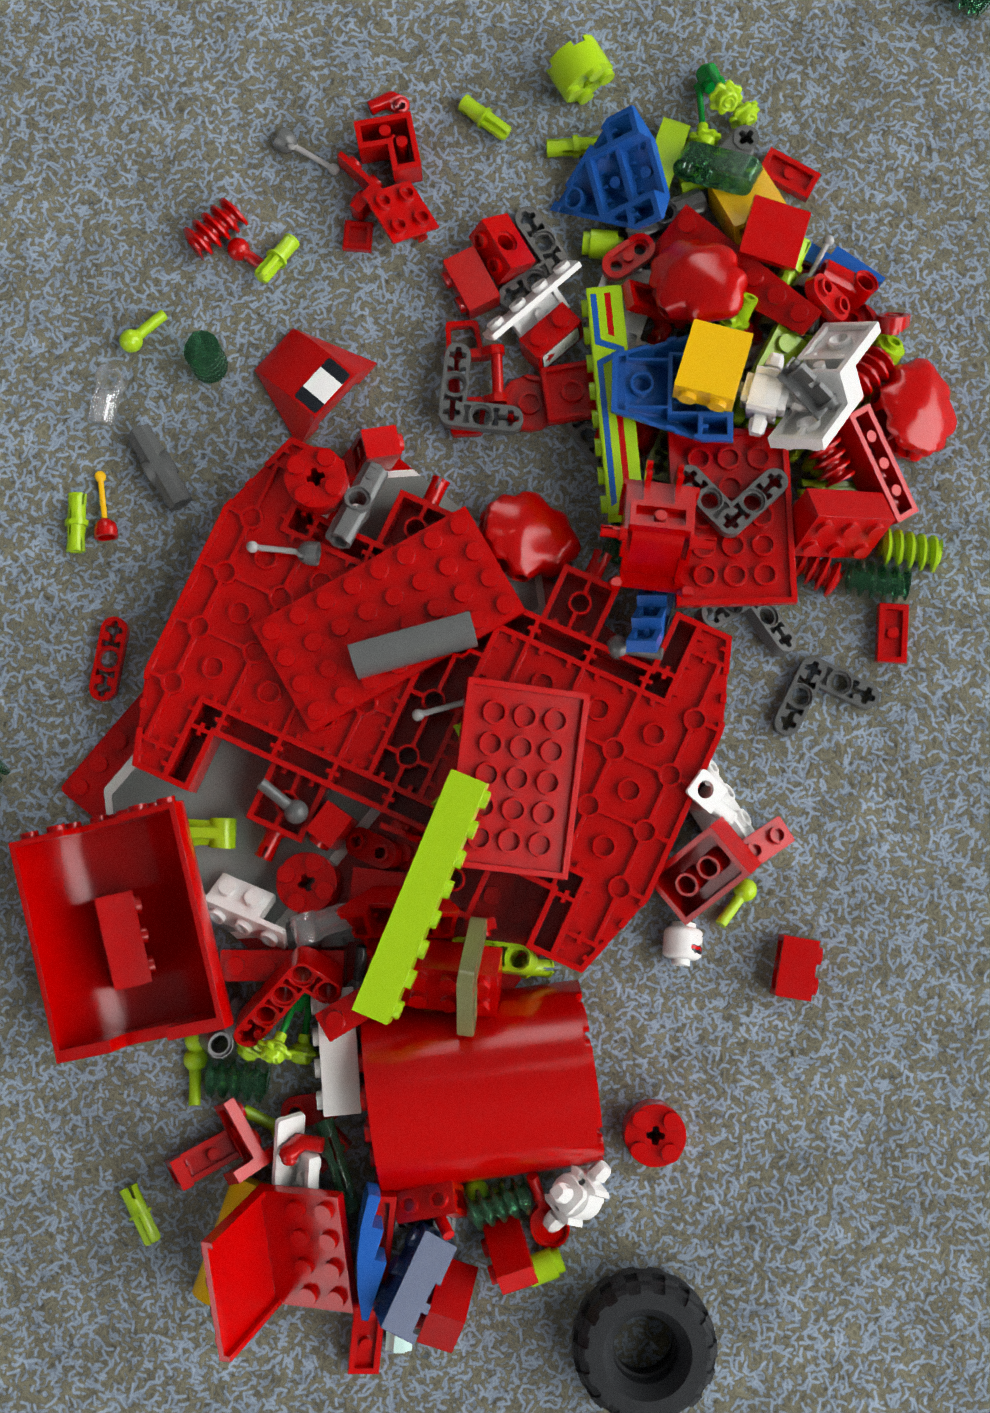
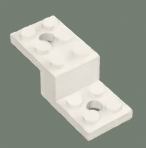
(833, 358)

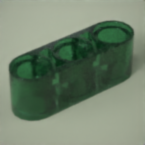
(717, 168)

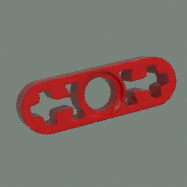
(101, 649)

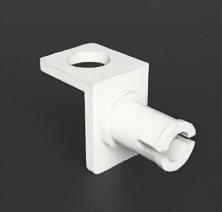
(709, 797)

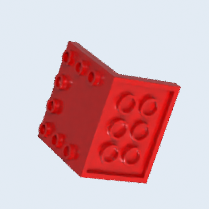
(276, 1251)

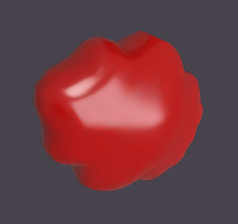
(697, 281)
(914, 410)
(528, 536)

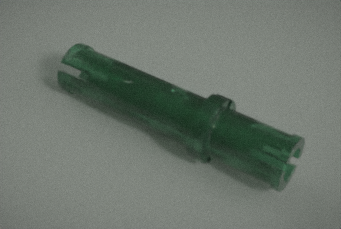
(326, 1128)

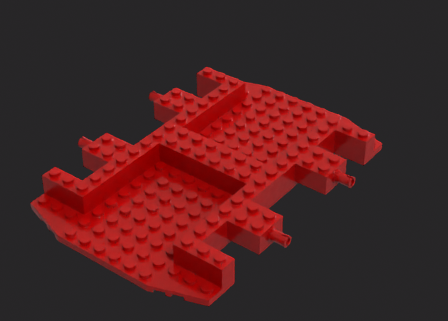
(642, 738)

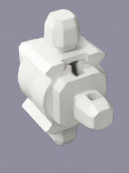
(766, 396)
(576, 1196)

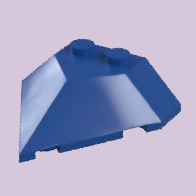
(618, 176)

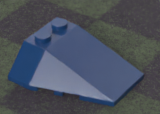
(644, 392)

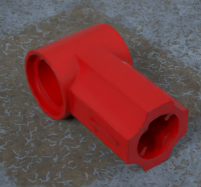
(855, 286)

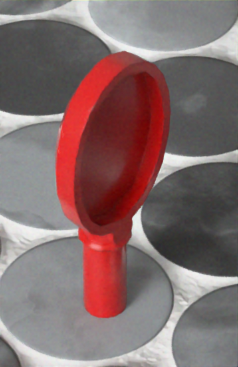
(538, 1230)

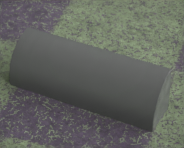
(413, 645)

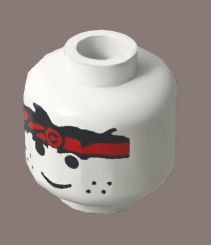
(682, 943)

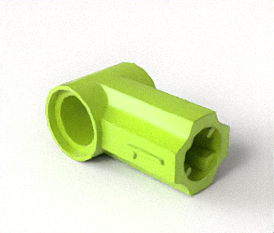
(214, 832)

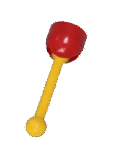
(104, 528)

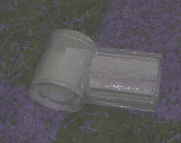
(107, 398)
(313, 925)

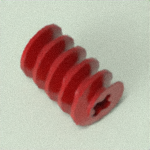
(214, 227)
(874, 369)
(831, 463)
(820, 572)

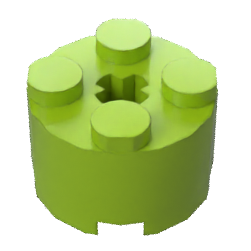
(580, 70)

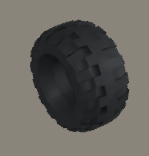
(659, 1388)

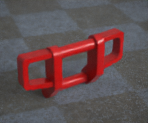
(480, 354)

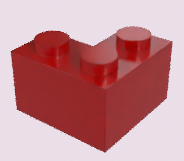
(391, 139)
(448, 1307)

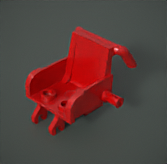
(656, 533)

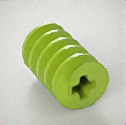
(911, 549)

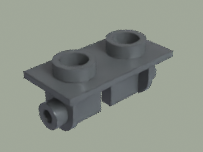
(806, 389)

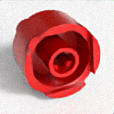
(300, 475)
(294, 875)
(666, 1146)

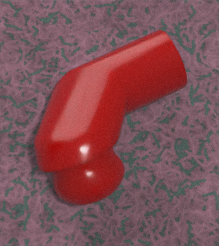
(389, 101)
(660, 332)
(299, 1143)

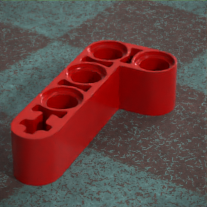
(317, 978)

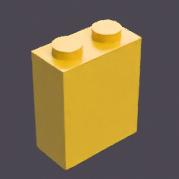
(733, 209)
(712, 366)

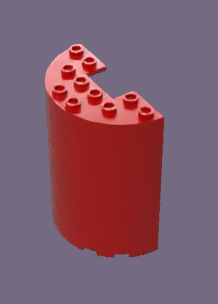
(155, 857)
(486, 1103)

